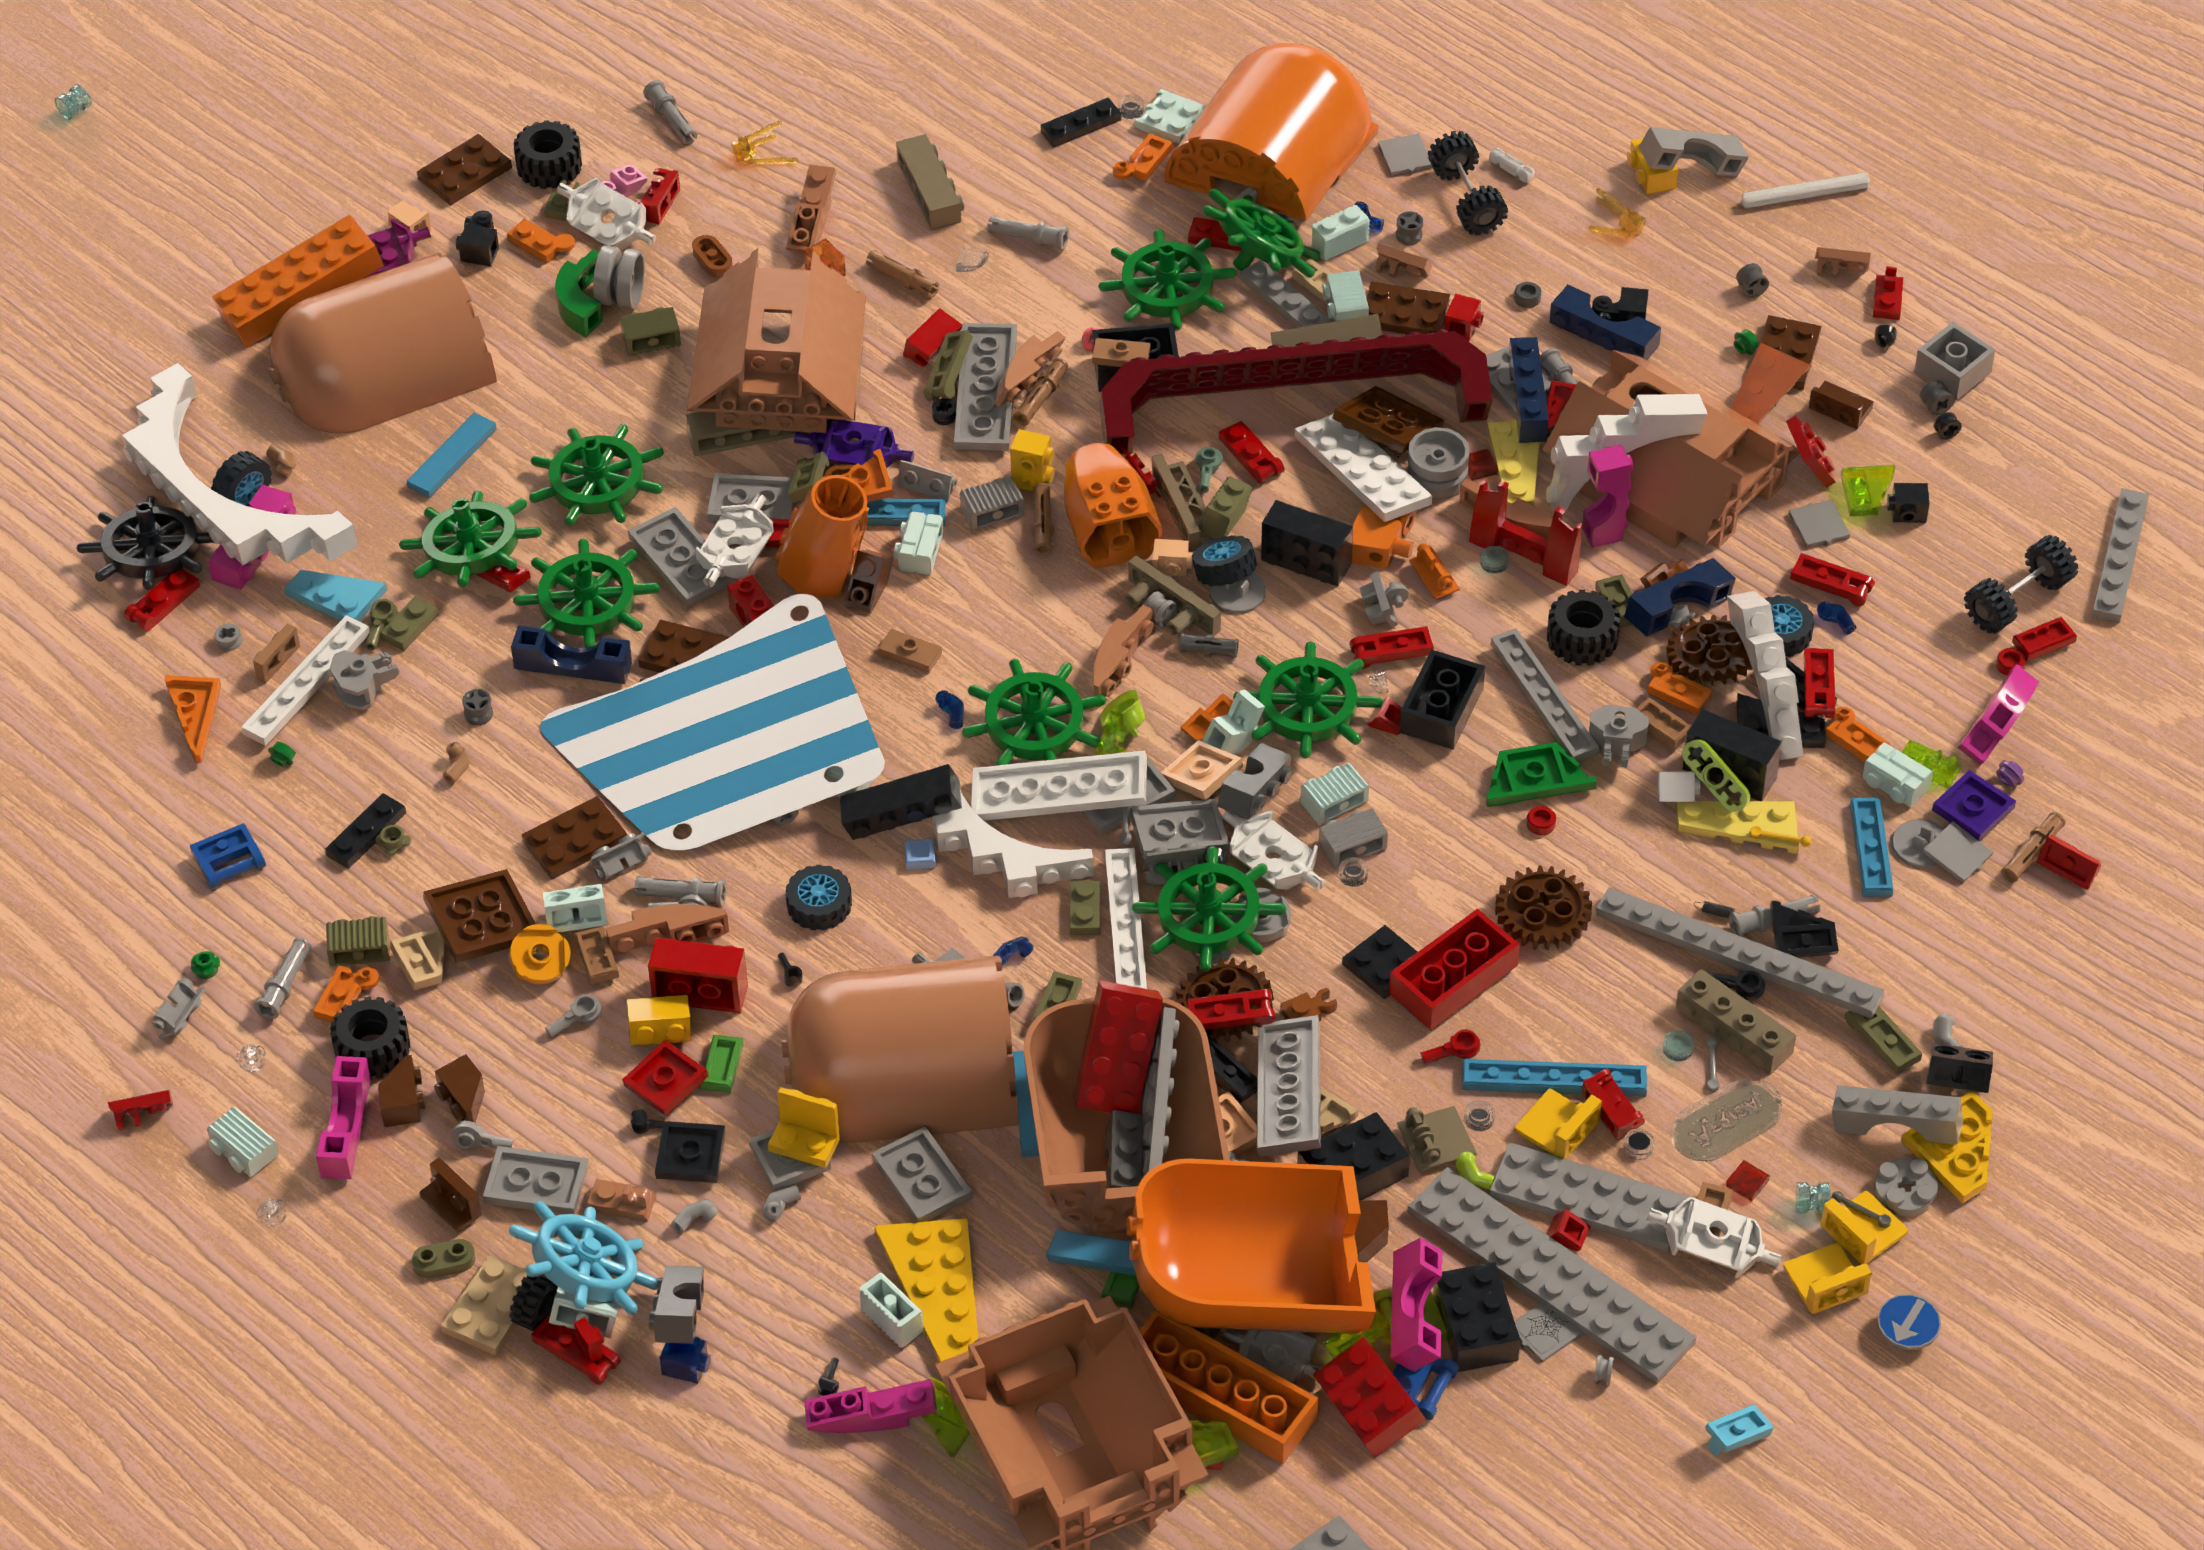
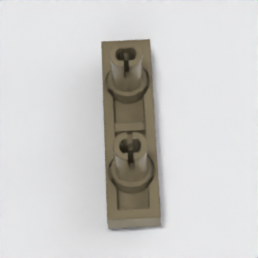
(1190, 607)

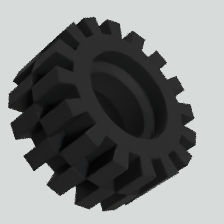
(533, 1301)

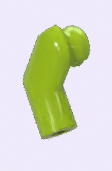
(1468, 1169)

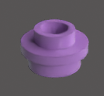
(2010, 773)

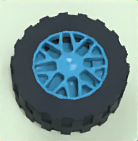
(241, 477)
(1224, 560)
(1795, 621)
(805, 896)

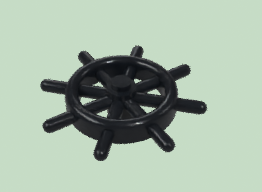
(147, 541)

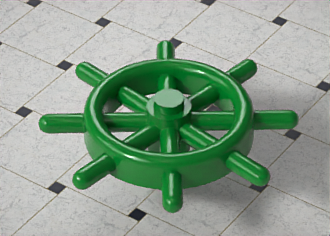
(1260, 234)
(1167, 279)
(596, 474)
(470, 538)
(587, 593)
(1309, 699)
(1033, 714)
(1209, 908)

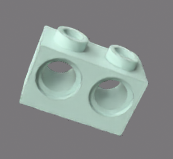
(575, 908)

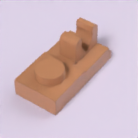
(1853, 260)
(1411, 263)
(622, 1200)

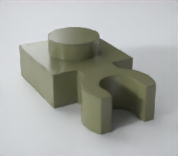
(558, 205)

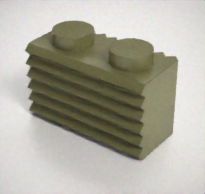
(650, 330)
(1226, 508)
(357, 941)

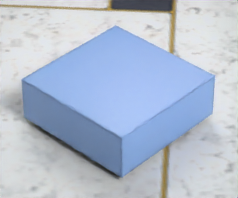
(920, 854)

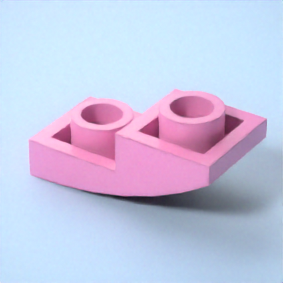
(626, 180)

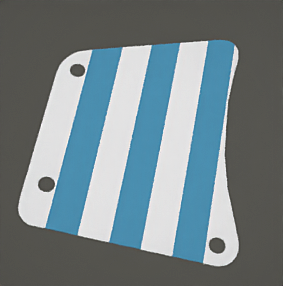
(727, 732)

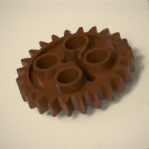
(1708, 651)
(1543, 907)
(1224, 980)

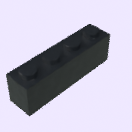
(900, 802)

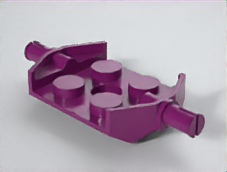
(396, 245)

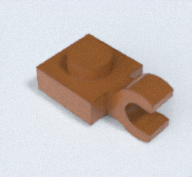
(1662, 572)

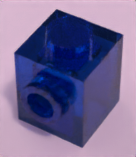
(685, 1360)

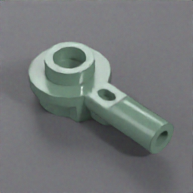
(1208, 461)

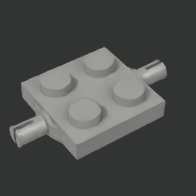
(1277, 1351)

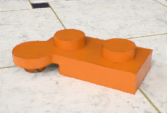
(1144, 159)
(539, 241)
(1678, 689)
(1853, 734)
(343, 989)

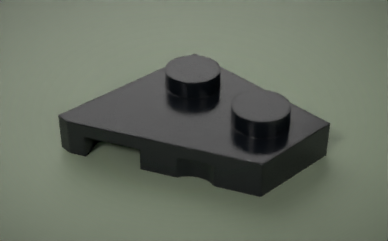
(1801, 933)

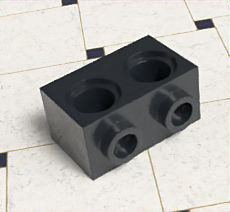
(1960, 1068)

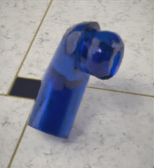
(1375, 223)
(1836, 614)
(953, 706)
(1012, 946)

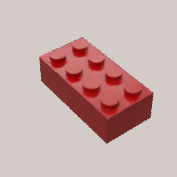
(1454, 969)
(1117, 1048)

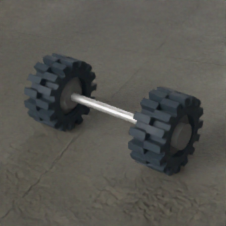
(1480, 208)
(2048, 562)

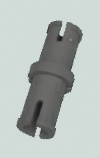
(1208, 645)

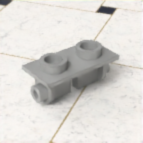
(925, 480)
(608, 859)
(172, 1018)

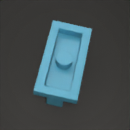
(1738, 1430)

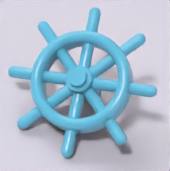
(584, 1257)

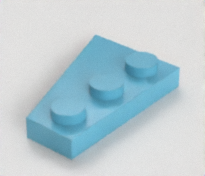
(335, 594)

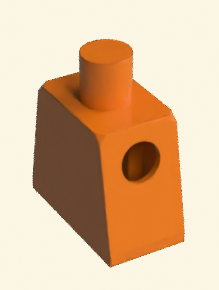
(1377, 541)

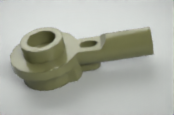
(381, 614)

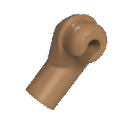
(286, 459)
(459, 762)

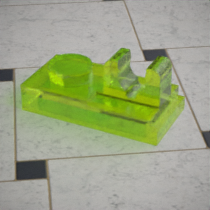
(1113, 733)
(1944, 768)
(1341, 1342)

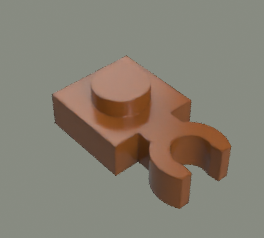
(1305, 1006)

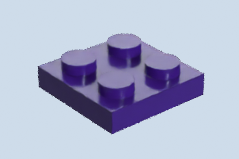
(1974, 805)

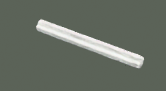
(1805, 190)

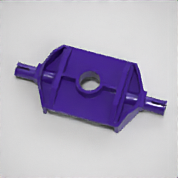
(871, 438)

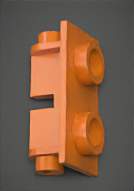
(1433, 572)

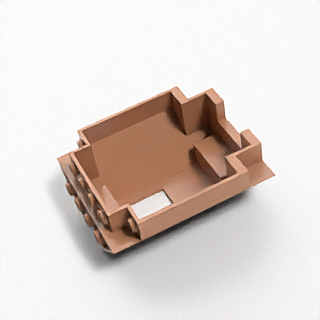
(785, 383)
(1684, 481)
(1108, 1381)

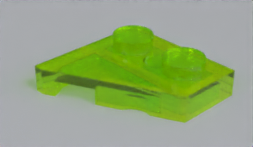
(1866, 488)
(947, 1422)
(1213, 1441)

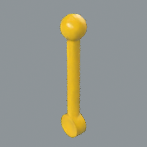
(1756, 832)

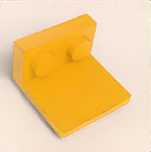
(1559, 1123)
(806, 1128)
(1859, 1232)
(1827, 1278)

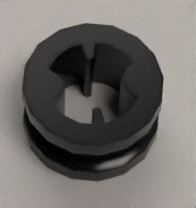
(944, 405)
(1947, 425)

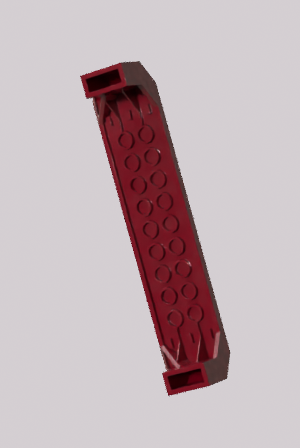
(1437, 355)

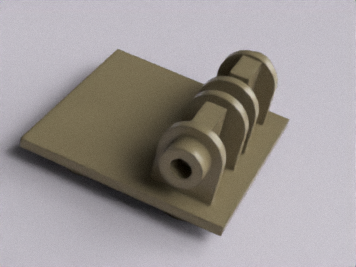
(1435, 1137)

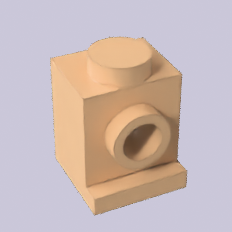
(409, 216)
(1172, 557)

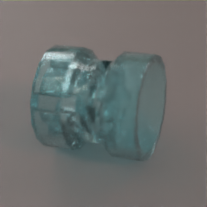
(73, 101)
(1811, 1196)

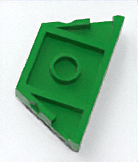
(1536, 774)

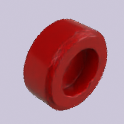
(2008, 659)
(1541, 820)

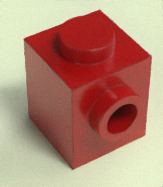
(1464, 316)

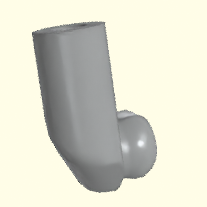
(1942, 1030)
(777, 1201)
(692, 1211)

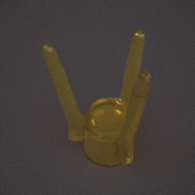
(745, 147)
(1630, 220)

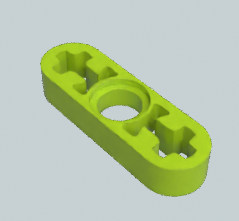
(1725, 796)

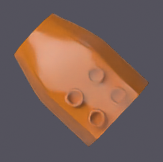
(1108, 507)
(824, 537)

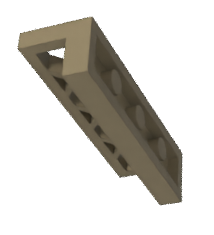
(1176, 504)

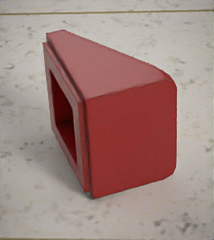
(1386, 717)
(1568, 1230)

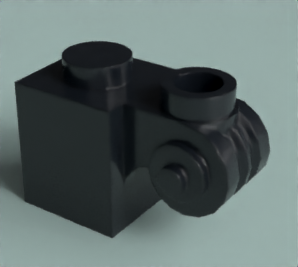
(478, 240)
(1631, 304)

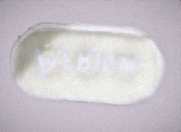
(1726, 1119)

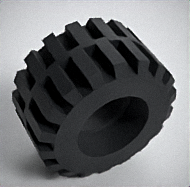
(547, 154)
(1581, 644)
(366, 1019)

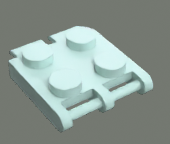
(1169, 116)

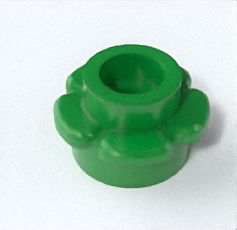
(1745, 342)
(281, 754)
(202, 969)

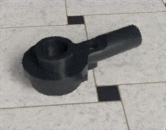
(1747, 984)

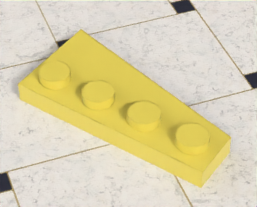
(1514, 460)
(1714, 820)

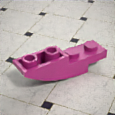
(1999, 714)
(874, 1411)

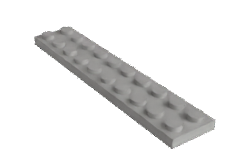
(1552, 1275)

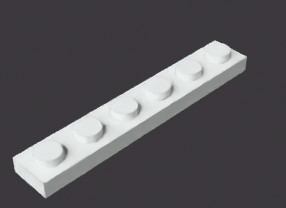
(303, 681)
(1125, 924)

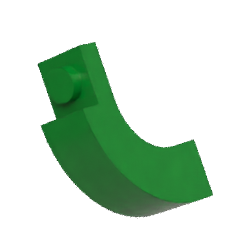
(575, 307)

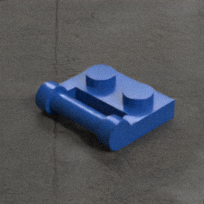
(223, 849)
(1415, 1380)

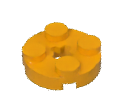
(528, 967)

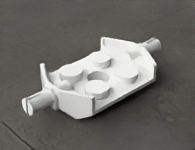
(593, 201)
(737, 525)
(1262, 836)
(1689, 1231)

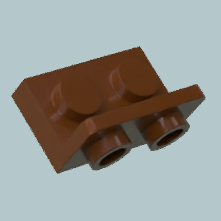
(1840, 404)
(451, 1196)

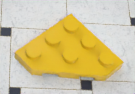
(1960, 1165)

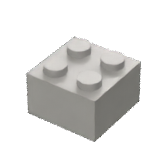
(1955, 359)

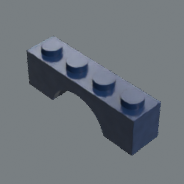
(1574, 313)
(1529, 389)
(1703, 584)
(539, 652)

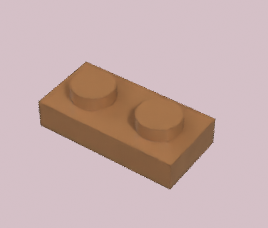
(276, 653)

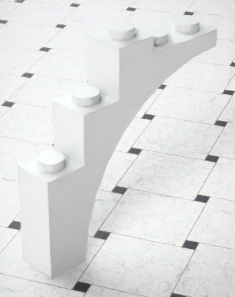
(1648, 421)
(1776, 683)
(993, 852)

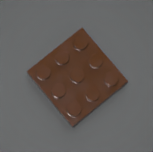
(1386, 418)
(478, 914)

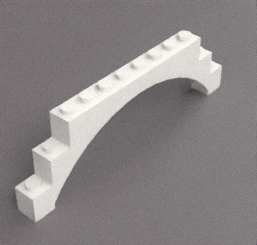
(238, 528)

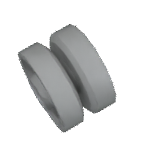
(619, 277)
(1439, 461)

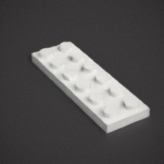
(1364, 468)
(1059, 785)

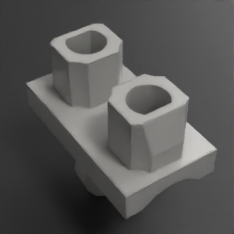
(1377, 591)

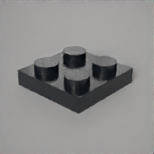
(1377, 958)
(690, 1152)

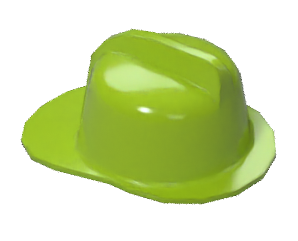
(1131, 710)

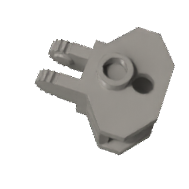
(361, 677)
(1618, 734)

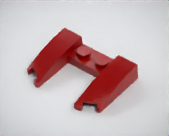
(1556, 554)

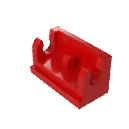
(660, 195)
(929, 337)
(1616, 1109)

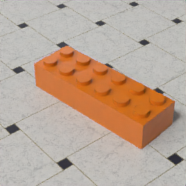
(311, 268)
(1230, 1388)

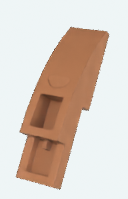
(813, 208)
(1026, 365)
(1519, 512)
(1116, 648)
(673, 921)

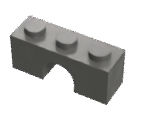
(1263, 776)
(1124, 1149)
(676, 1304)

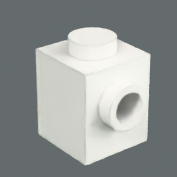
(1677, 786)

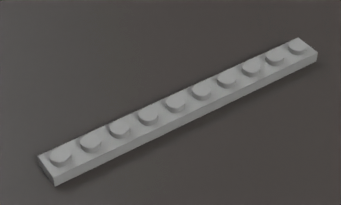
(1740, 952)

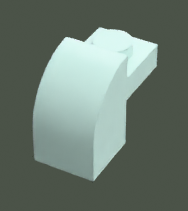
(1234, 730)

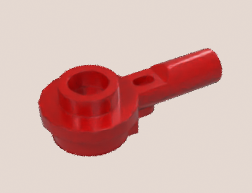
(1463, 1044)

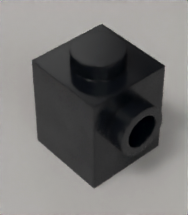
(1909, 502)

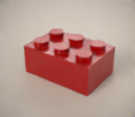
(705, 972)
(1369, 1397)

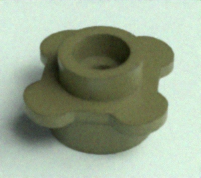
(392, 839)

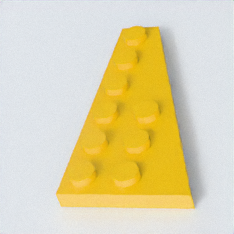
(937, 1276)

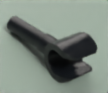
(789, 970)
(641, 1124)
(826, 1382)

